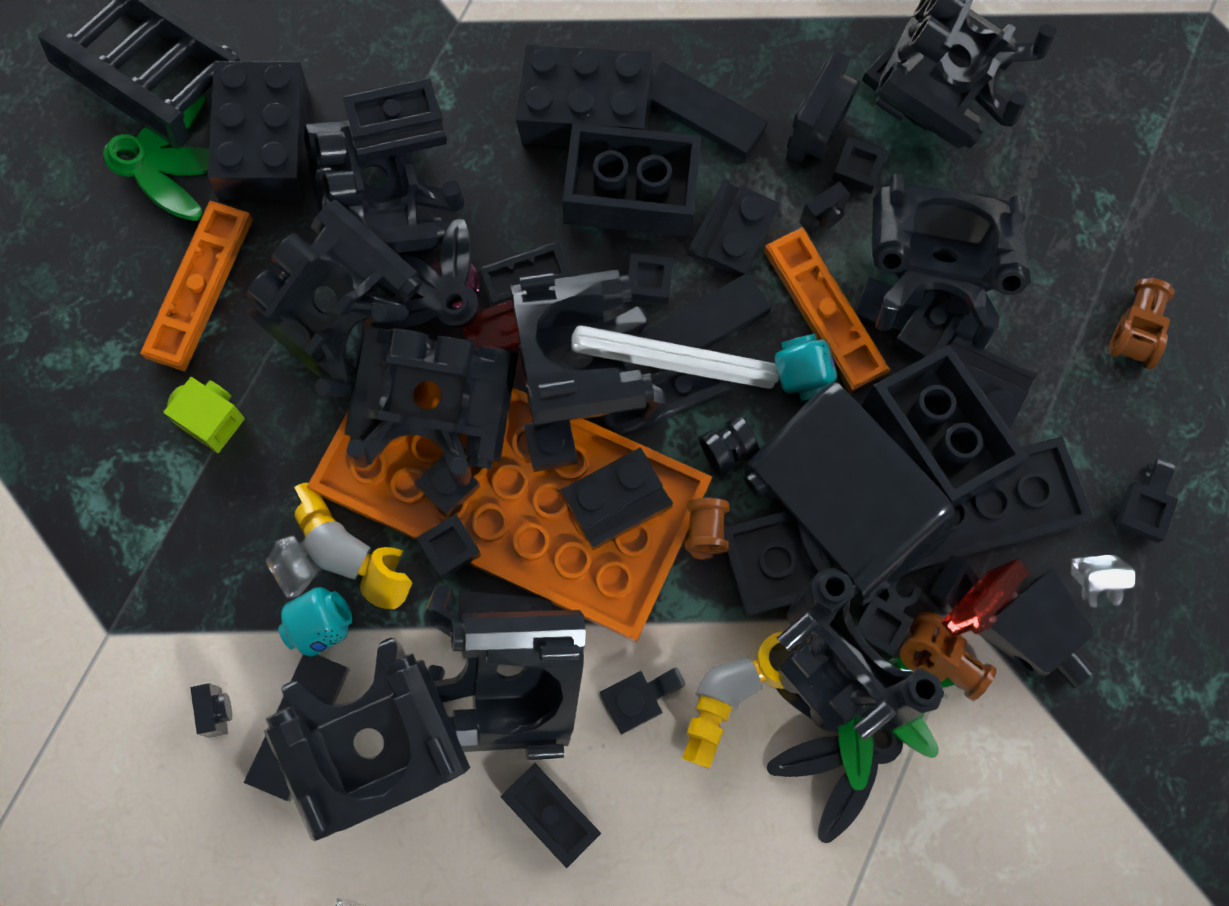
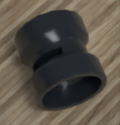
(729, 445)

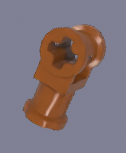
(1143, 327)
(706, 528)
(945, 656)

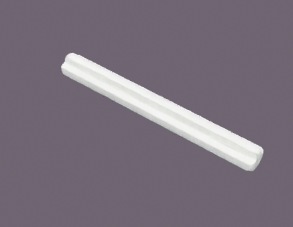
(673, 357)

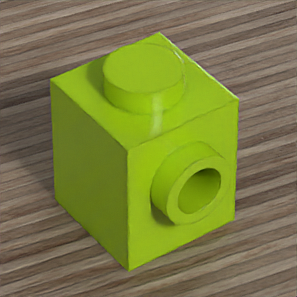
(204, 413)

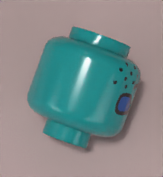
(805, 366)
(315, 621)

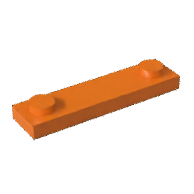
(196, 286)
(826, 309)

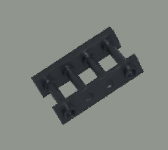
(134, 94)

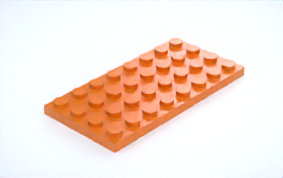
(523, 519)

